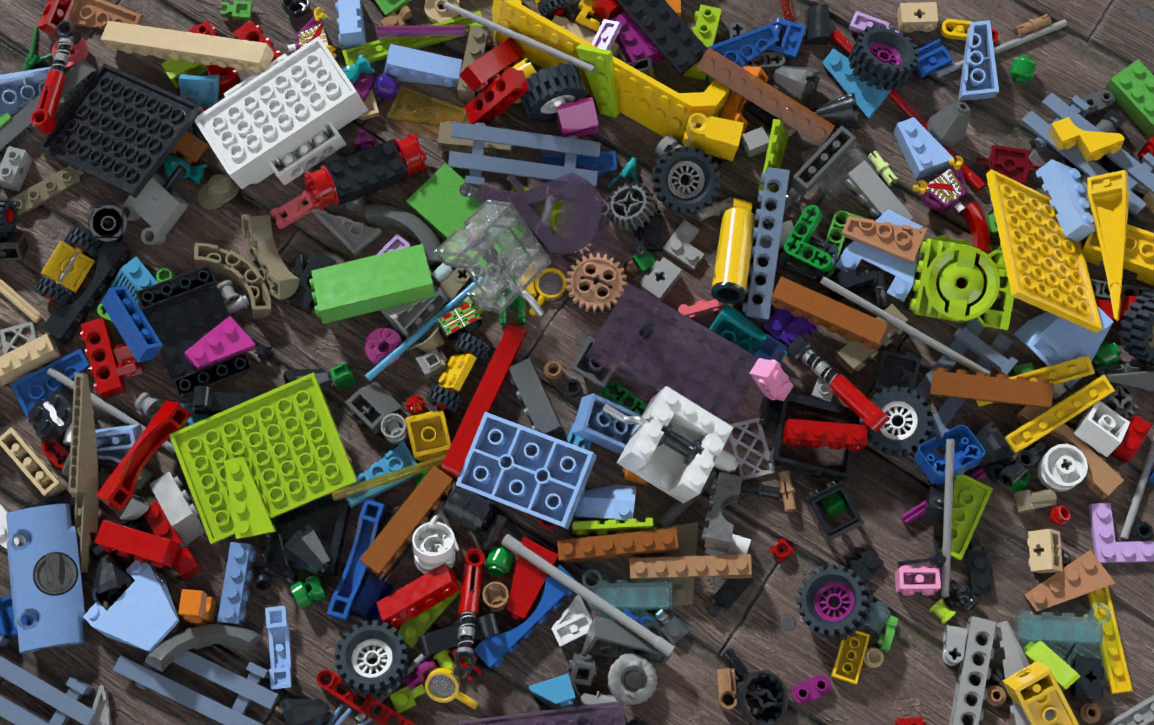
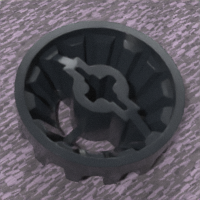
(770, 697)

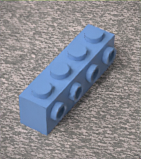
(236, 584)

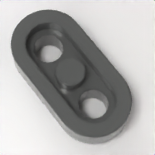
(1098, 102)

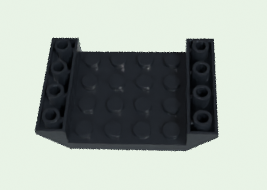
(181, 315)

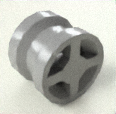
(147, 403)

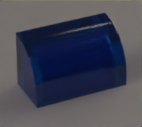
(372, 592)

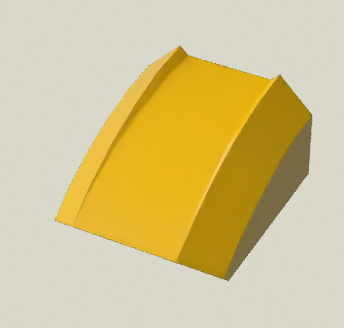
(428, 435)

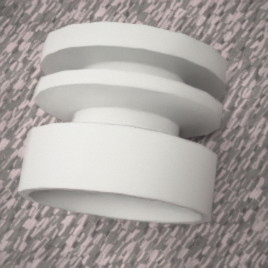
(433, 546)

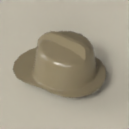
(217, 191)
(430, 340)

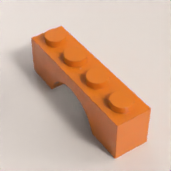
(736, 102)

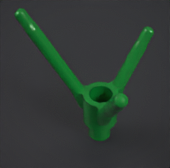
(32, 59)

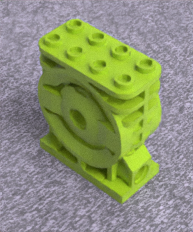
(929, 303)

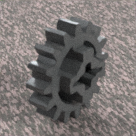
(1125, 397)

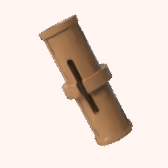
(1032, 25)
(787, 491)

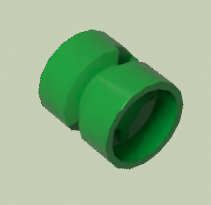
(301, 591)

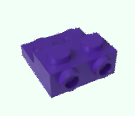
(787, 327)

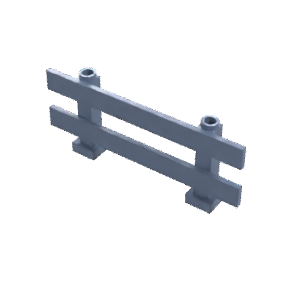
(1077, 110)
(477, 162)
(989, 356)
(248, 689)
(67, 704)

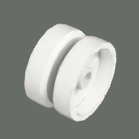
(1062, 467)

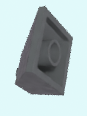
(590, 369)

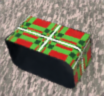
(461, 320)

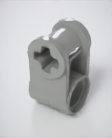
(954, 641)

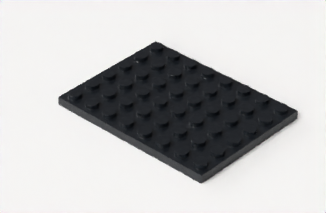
(120, 129)

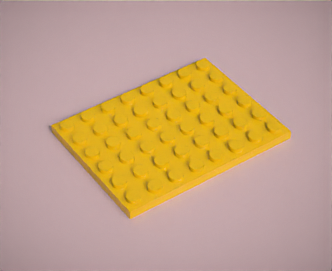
(1038, 257)

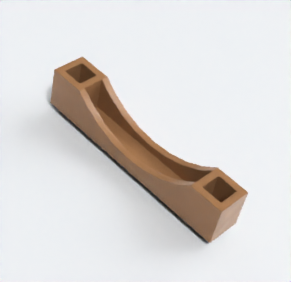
(1099, 476)
(691, 567)

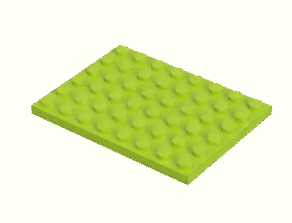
(287, 445)

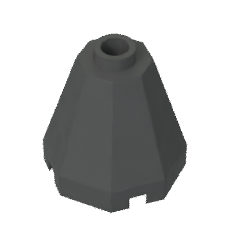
(797, 82)
(950, 124)

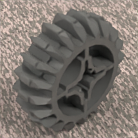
(635, 211)

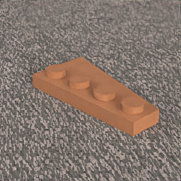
(98, 12)
(891, 239)
(1075, 580)

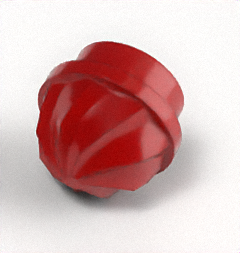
(415, 405)
(1059, 515)

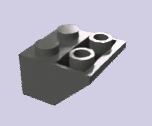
(372, 405)

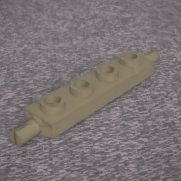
(47, 189)

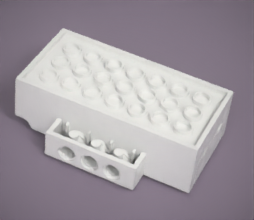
(282, 117)

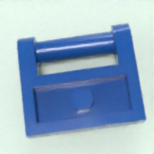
(791, 39)

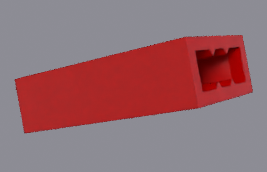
(528, 581)

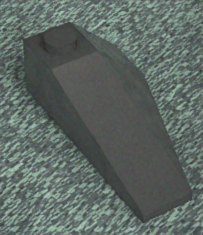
(1133, 373)
(611, 639)

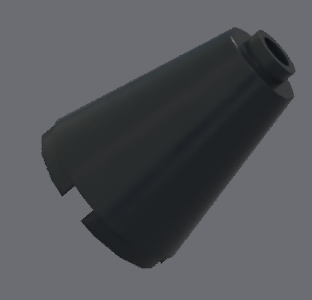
(840, 112)
(106, 221)

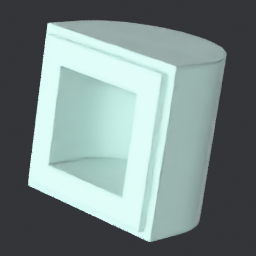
(441, 273)

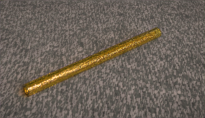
(387, 478)

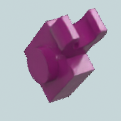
(363, 141)
(422, 672)

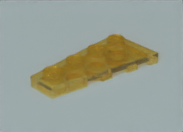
(422, 109)

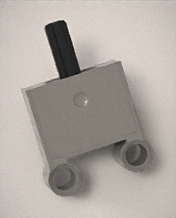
(157, 206)

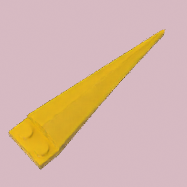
(1109, 206)

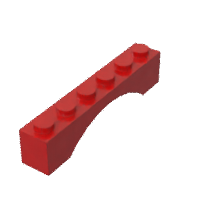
(121, 483)

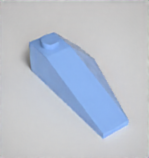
(20, 89)

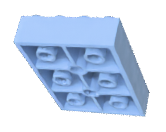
(526, 470)

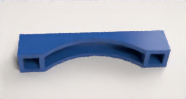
(351, 581)
(496, 647)

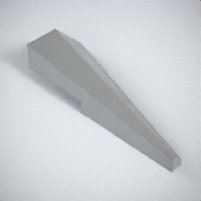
(1013, 663)

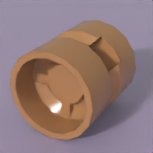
(496, 596)

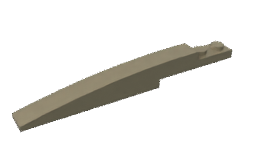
(83, 468)

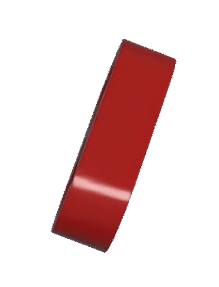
(54, 457)

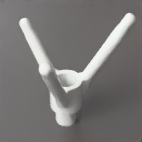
(438, 516)

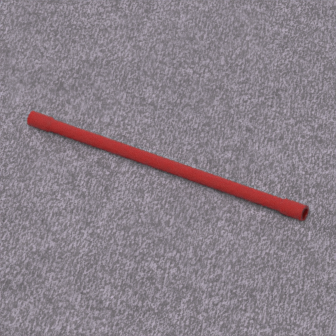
(971, 177)

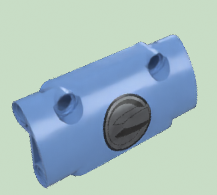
(45, 577)

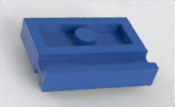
(932, 58)

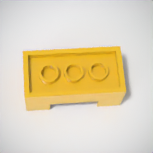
(1138, 252)

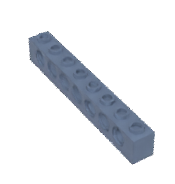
(779, 178)

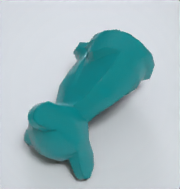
(353, 71)
(195, 173)

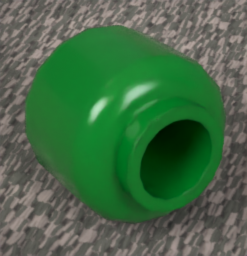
(1023, 69)
(1107, 354)
(499, 560)

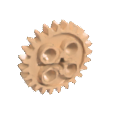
(590, 297)

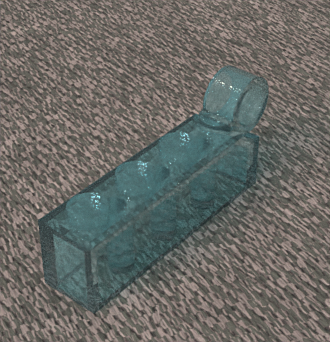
(632, 595)
(1062, 629)

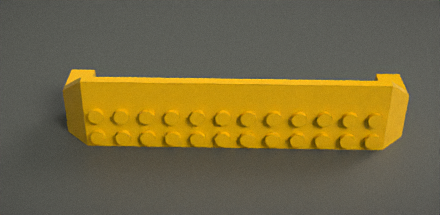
(638, 94)

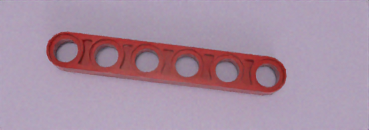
(369, 703)

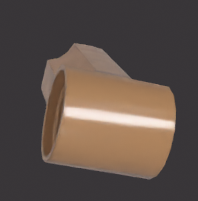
(726, 686)

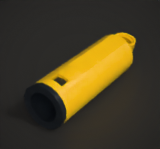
(733, 253)

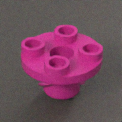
(381, 343)

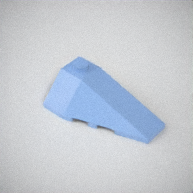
(607, 503)

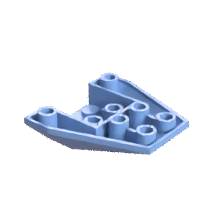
(1060, 340)

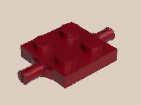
(1009, 162)

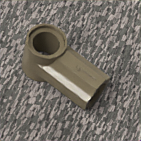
(1029, 501)

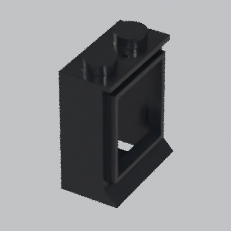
(816, 275)
(815, 495)

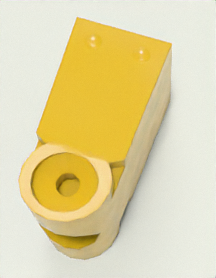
(713, 135)

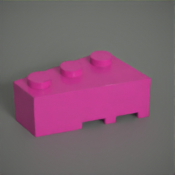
(219, 344)

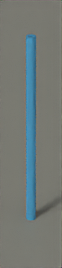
(418, 334)

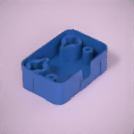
(967, 454)

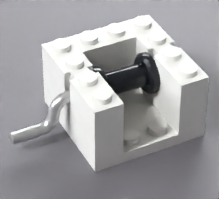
(673, 444)

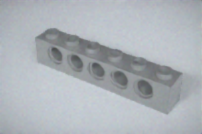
(986, 629)

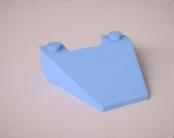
(902, 270)
(140, 614)

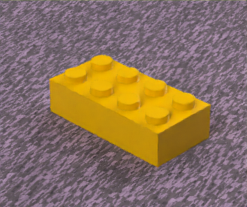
(850, 658)

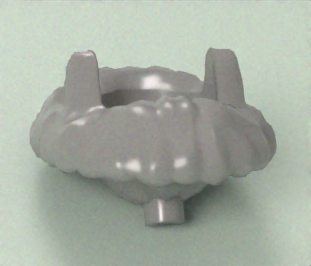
(632, 679)

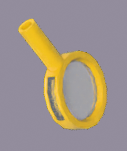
(549, 285)
(445, 686)

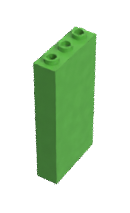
(441, 203)
(371, 284)

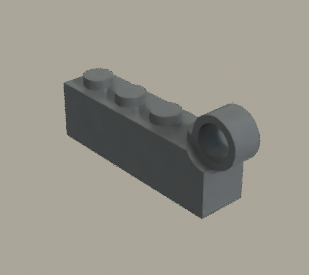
(821, 163)
(535, 398)

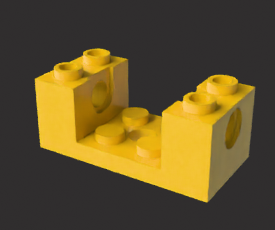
(1036, 693)

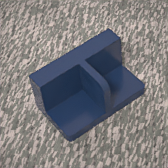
(771, 349)

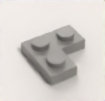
(680, 248)

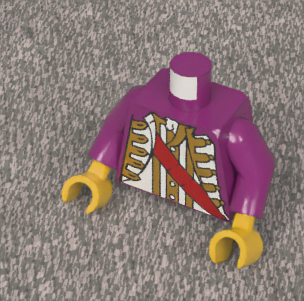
(311, 31)
(945, 190)

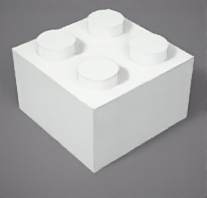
(1102, 428)

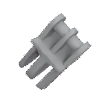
(587, 699)

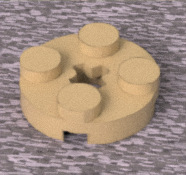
(435, 14)

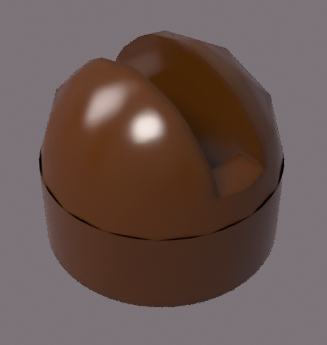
(630, 267)

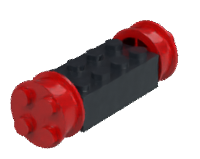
(365, 172)

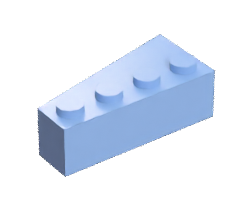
(979, 65)
(422, 66)
(1067, 199)

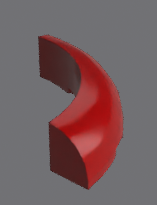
(980, 232)

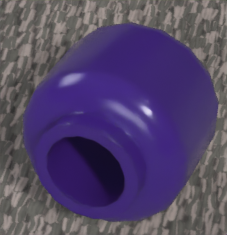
(386, 87)

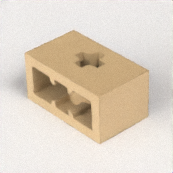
(917, 16)
(1045, 551)

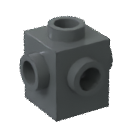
(582, 669)

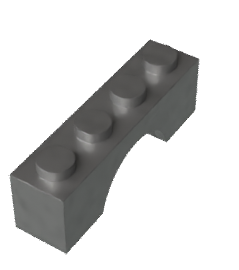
(719, 530)

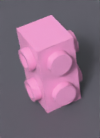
(771, 379)
(922, 579)

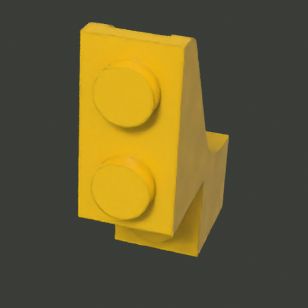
(1091, 144)

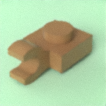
(397, 20)

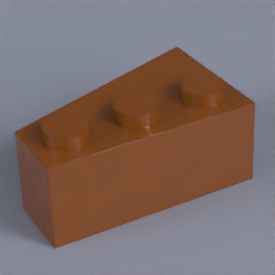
(190, 149)

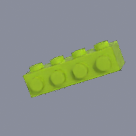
(706, 28)

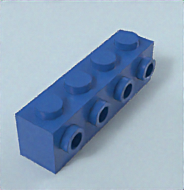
(131, 323)

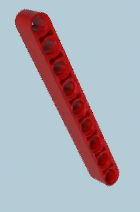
(484, 398)

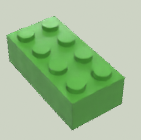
(1135, 94)

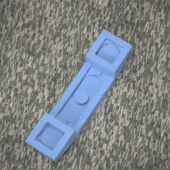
(279, 647)

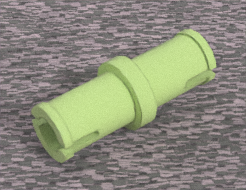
(882, 168)

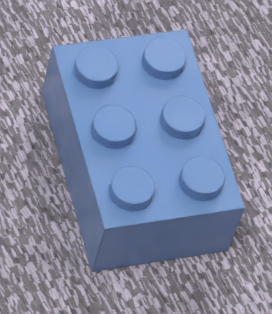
(601, 427)

